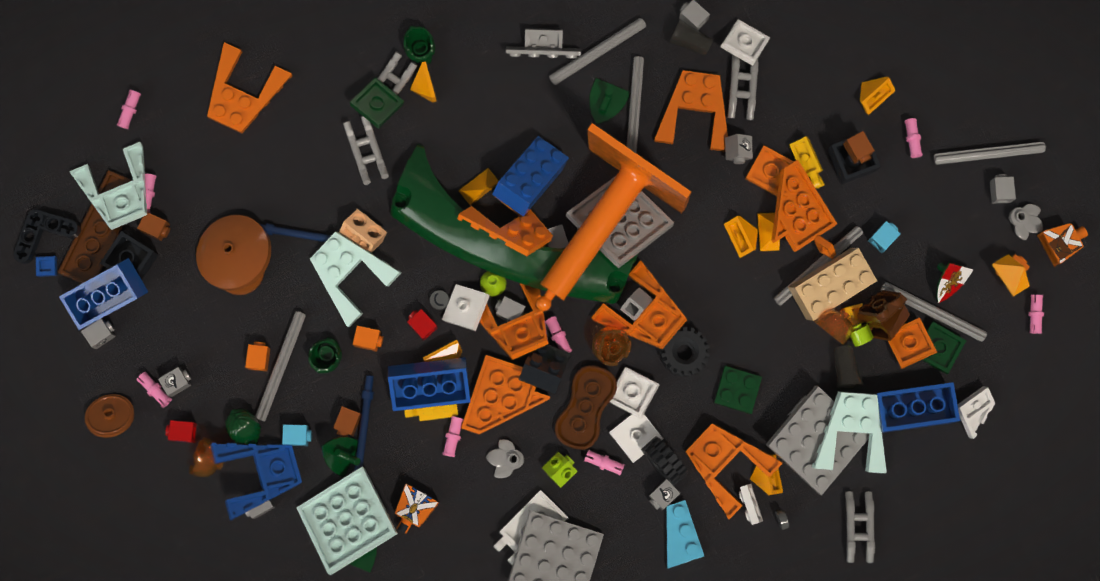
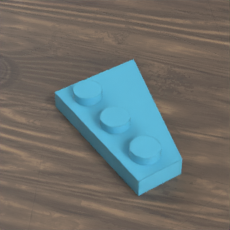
(681, 535)

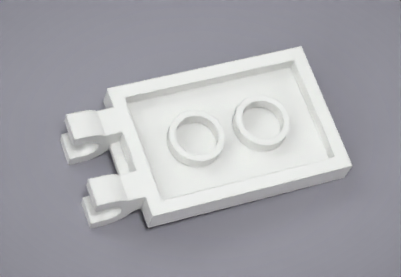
(513, 530)

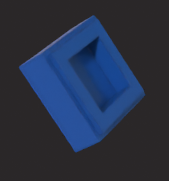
(46, 266)

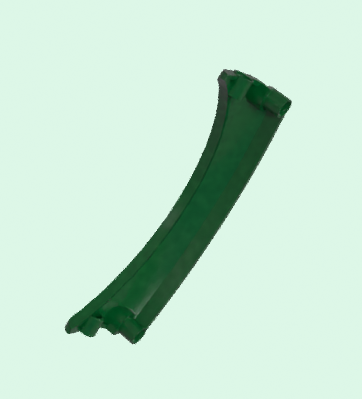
(432, 214)

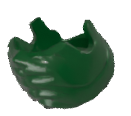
(419, 44)
(325, 355)
(243, 427)

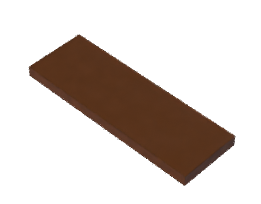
(94, 240)

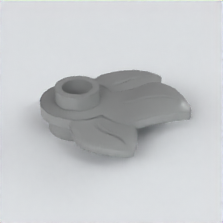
(1029, 221)
(502, 459)

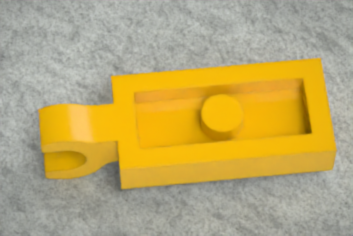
(807, 157)
(433, 413)

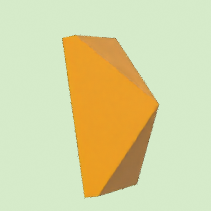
(422, 84)
(875, 92)
(479, 186)
(765, 230)
(742, 235)
(1012, 274)
(449, 351)
(771, 484)

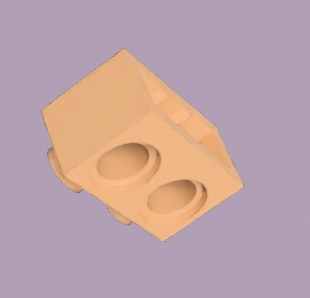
(363, 231)

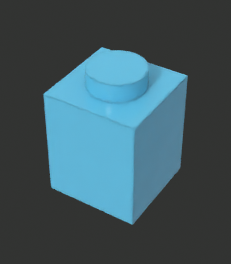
(884, 236)
(296, 435)

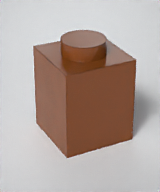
(859, 148)
(154, 226)
(347, 422)

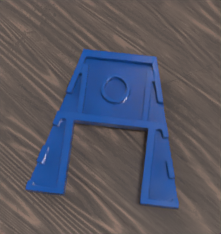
(275, 468)

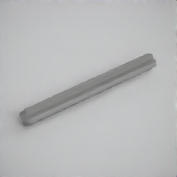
(597, 51)
(635, 103)
(989, 153)
(839, 247)
(938, 313)
(280, 366)

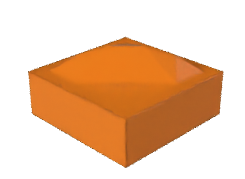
(825, 247)

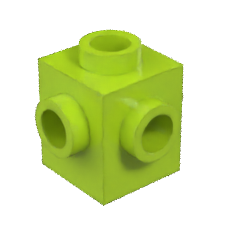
(560, 469)

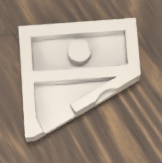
(975, 410)

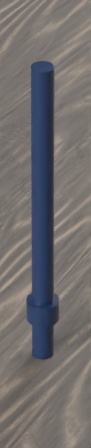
(272, 229)
(367, 396)

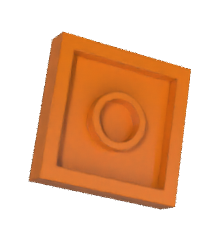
(767, 170)
(912, 343)

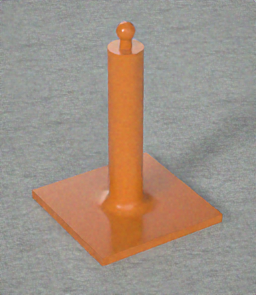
(633, 176)

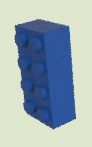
(530, 176)
(103, 294)
(429, 384)
(918, 407)

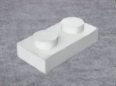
(753, 512)

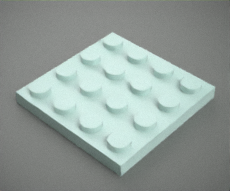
(346, 520)

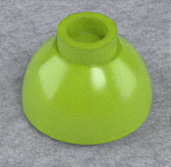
(492, 284)

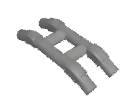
(387, 73)
(735, 93)
(361, 161)
(851, 535)

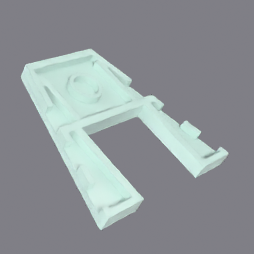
(123, 202)
(337, 260)
(853, 414)

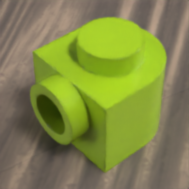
(861, 334)

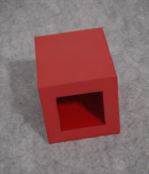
(421, 324)
(181, 431)

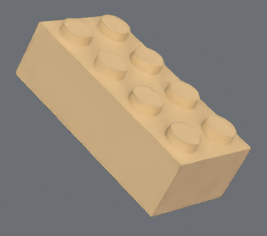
(832, 283)

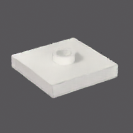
(745, 42)
(465, 307)
(634, 392)
(634, 435)

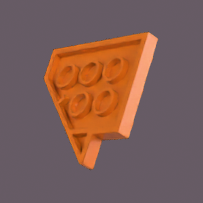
(799, 209)
(499, 396)

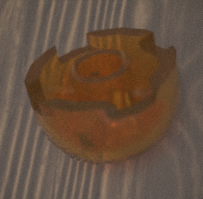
(836, 324)
(611, 345)
(203, 460)

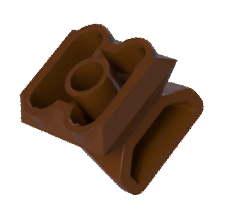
(885, 314)

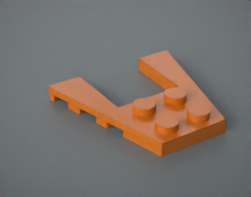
(697, 93)
(234, 106)
(522, 234)
(656, 323)
(522, 333)
(714, 451)

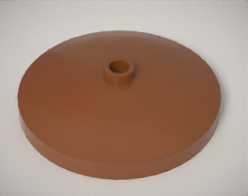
(233, 252)

